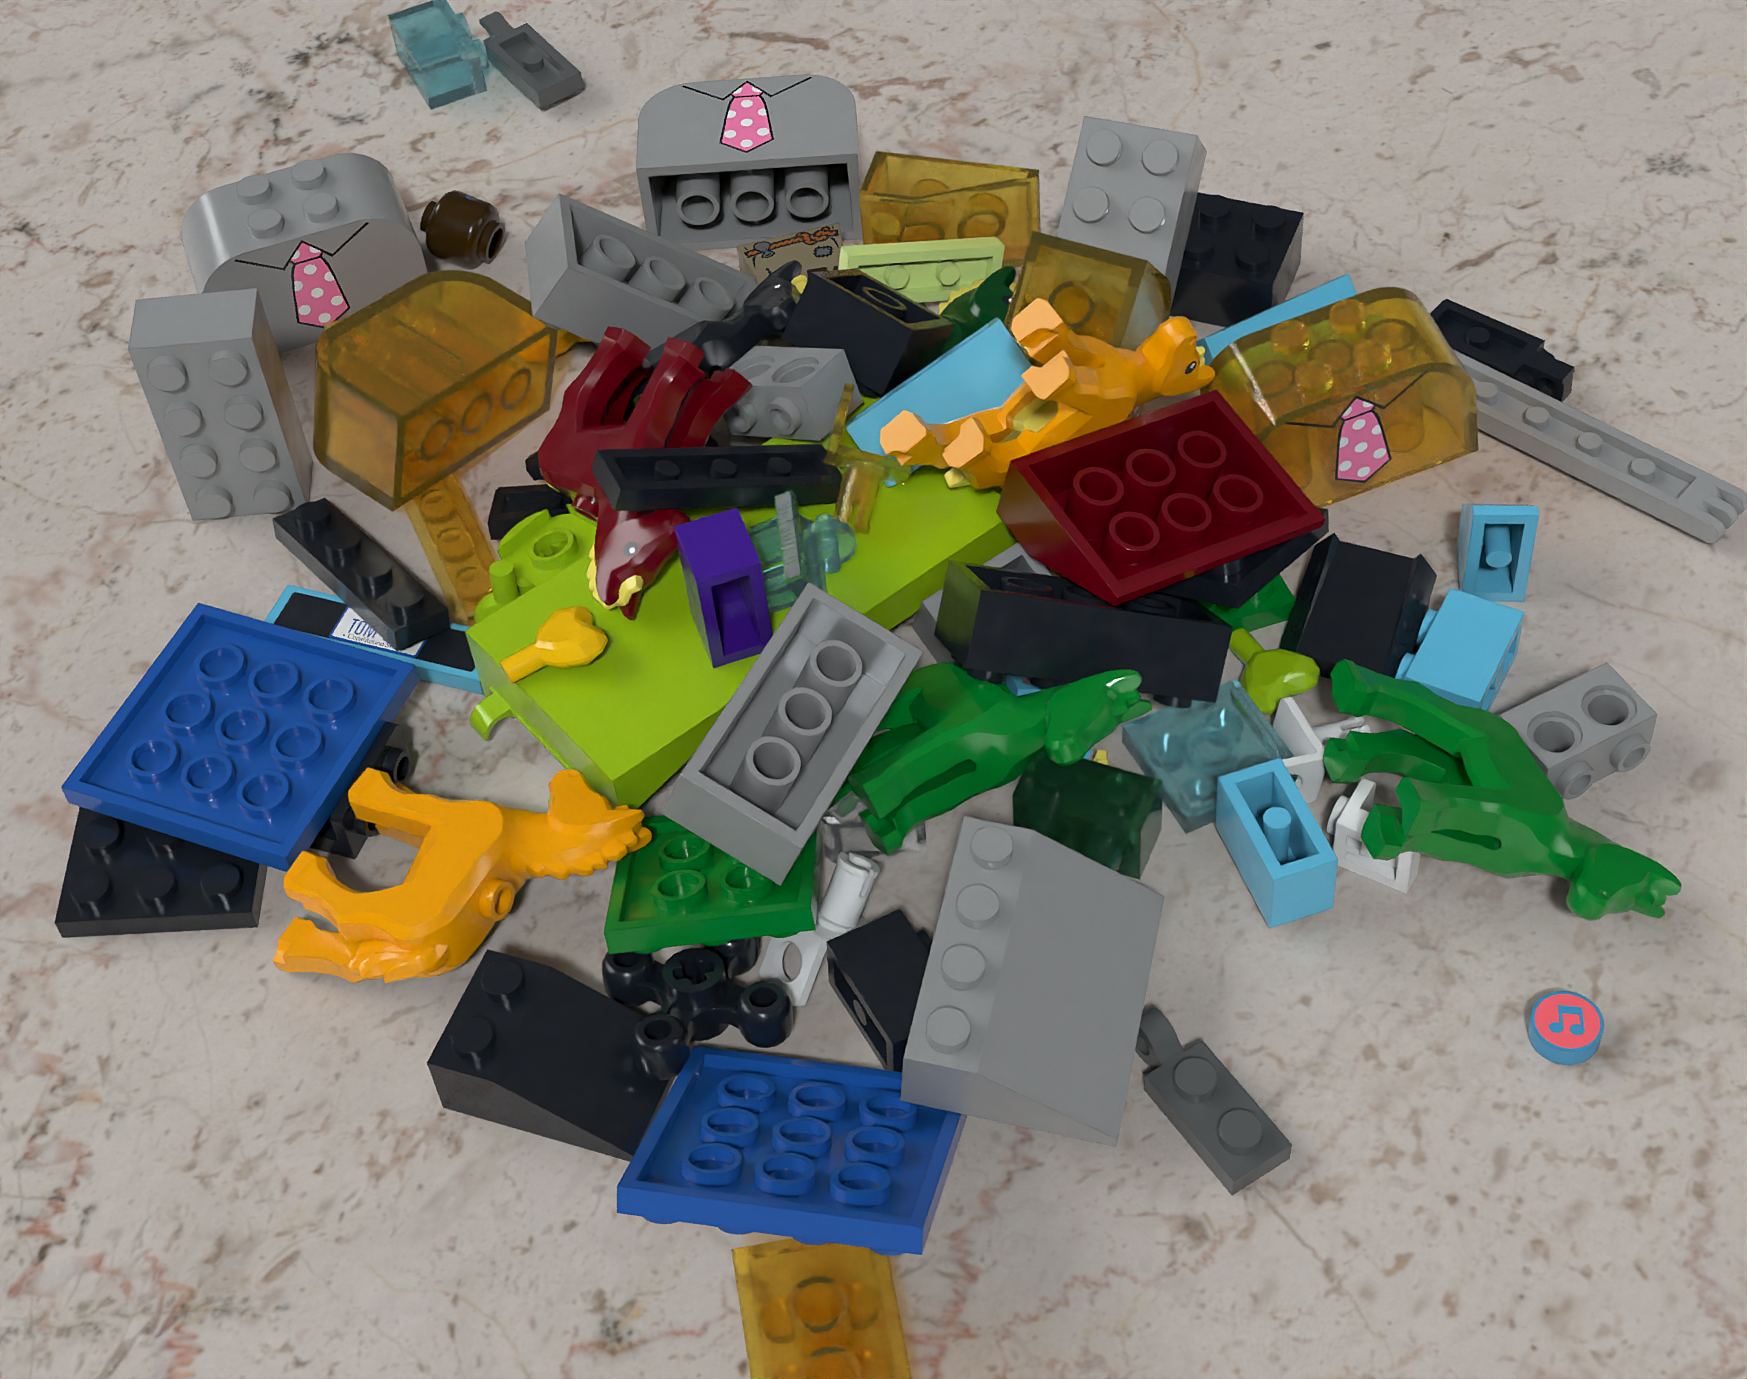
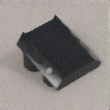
(1359, 607)

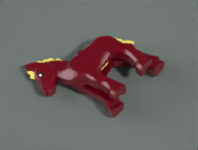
(629, 544)

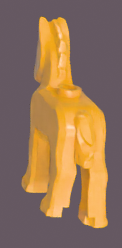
(460, 882)

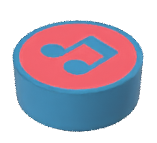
(1565, 1027)

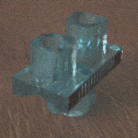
(803, 546)

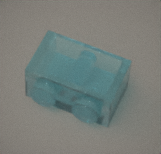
(439, 52)

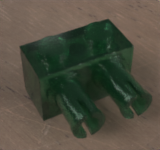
(1092, 810)

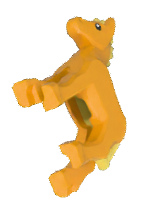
(1073, 394)

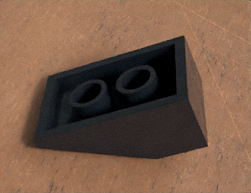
(546, 1058)

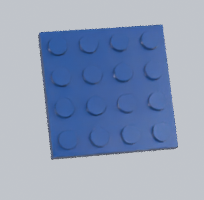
(241, 736)
(793, 1153)

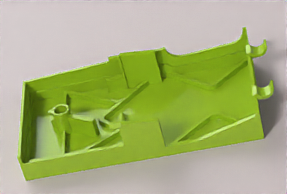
(653, 689)

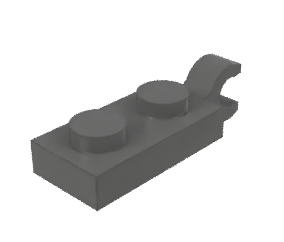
(529, 61)
(1208, 1106)

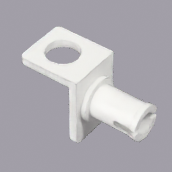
(1308, 744)
(835, 916)

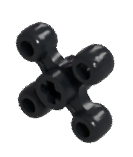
(695, 1002)

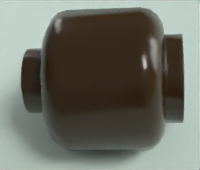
(462, 230)

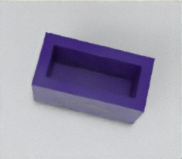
(724, 586)

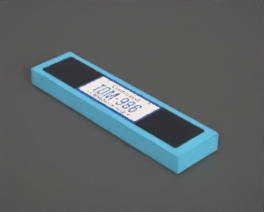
(438, 659)

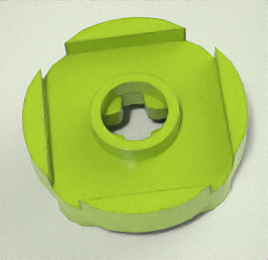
(540, 536)

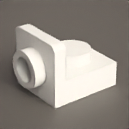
(1346, 826)

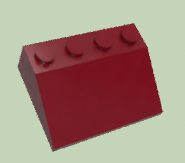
(1153, 500)

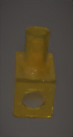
(861, 472)

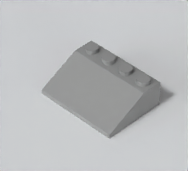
(1032, 986)

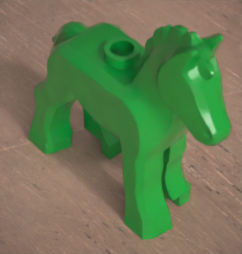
(973, 736)
(1478, 798)

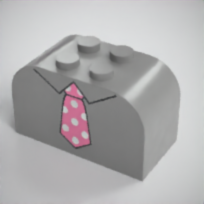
(749, 160)
(310, 240)

